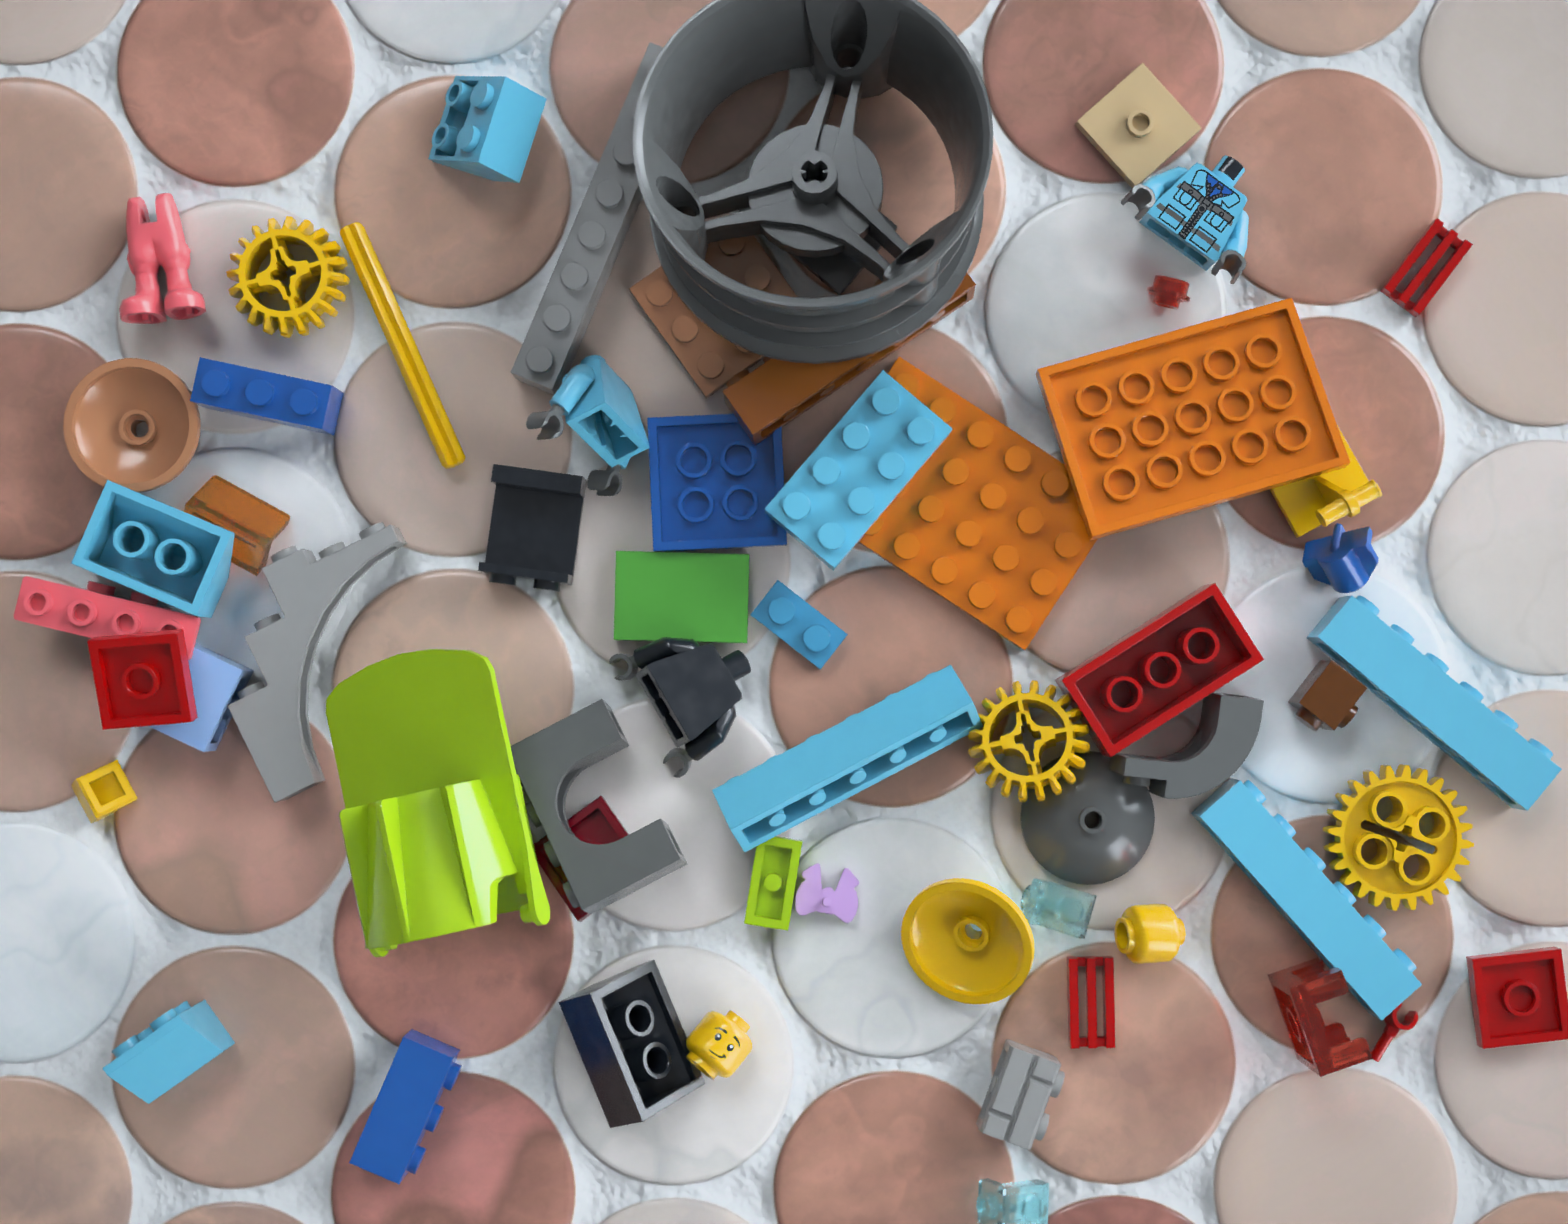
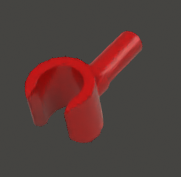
(1391, 1030)

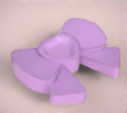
(841, 902)

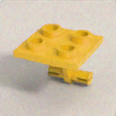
(1326, 496)

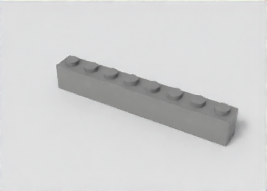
(586, 254)

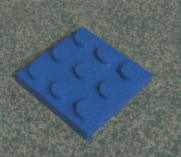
(712, 484)

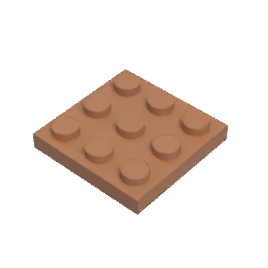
(701, 351)

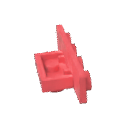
(98, 611)

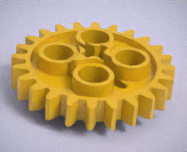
(1410, 801)

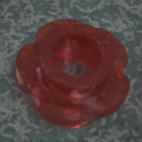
(1169, 291)

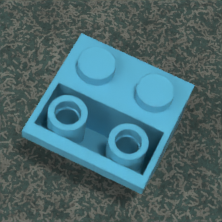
(487, 127)
(178, 1047)

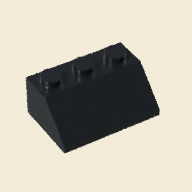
(631, 1044)

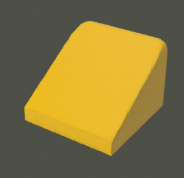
(103, 791)

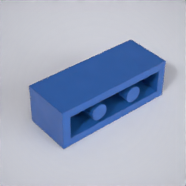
(266, 396)
(407, 1107)

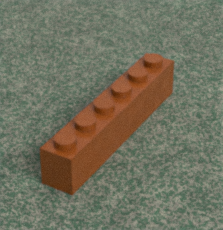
(787, 389)

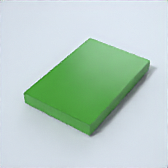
(681, 596)

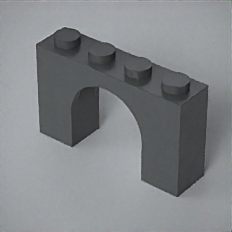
(546, 769)

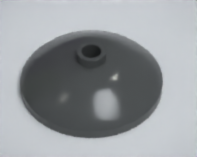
(1081, 854)

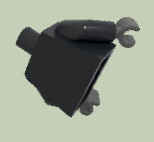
(690, 692)

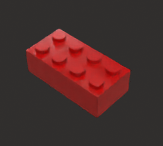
(1159, 669)

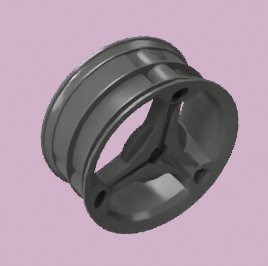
(888, 47)

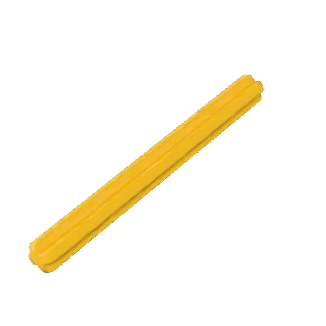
(402, 345)

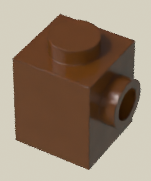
(1327, 697)

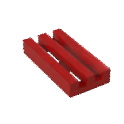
(1448, 238)
(1091, 1040)

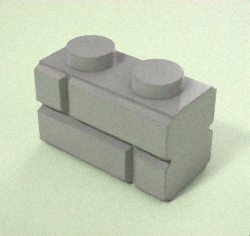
(1020, 1095)

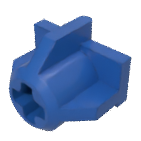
(1342, 559)

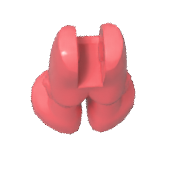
(150, 248)

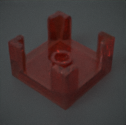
(1316, 1046)

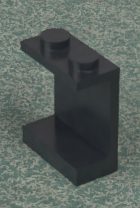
(534, 527)

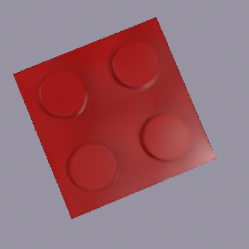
(142, 679)
(1518, 997)

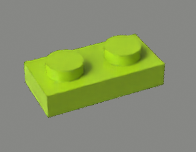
(773, 883)

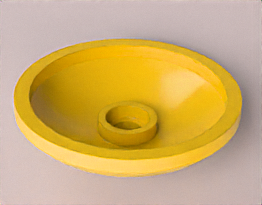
(954, 956)

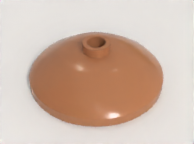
(104, 420)

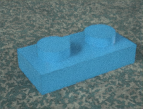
(799, 624)

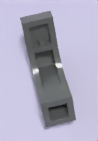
(1214, 754)

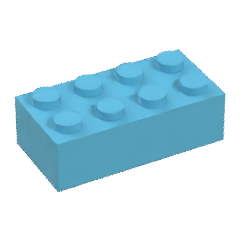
(858, 470)

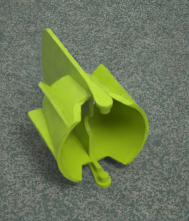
(431, 799)

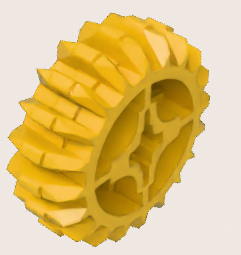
(253, 283)
(1049, 737)

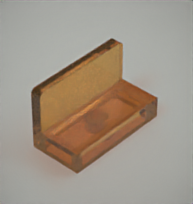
(250, 518)

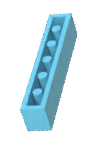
(1435, 702)
(847, 758)
(1306, 897)

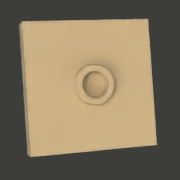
(1138, 126)

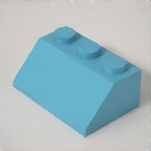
(156, 550)

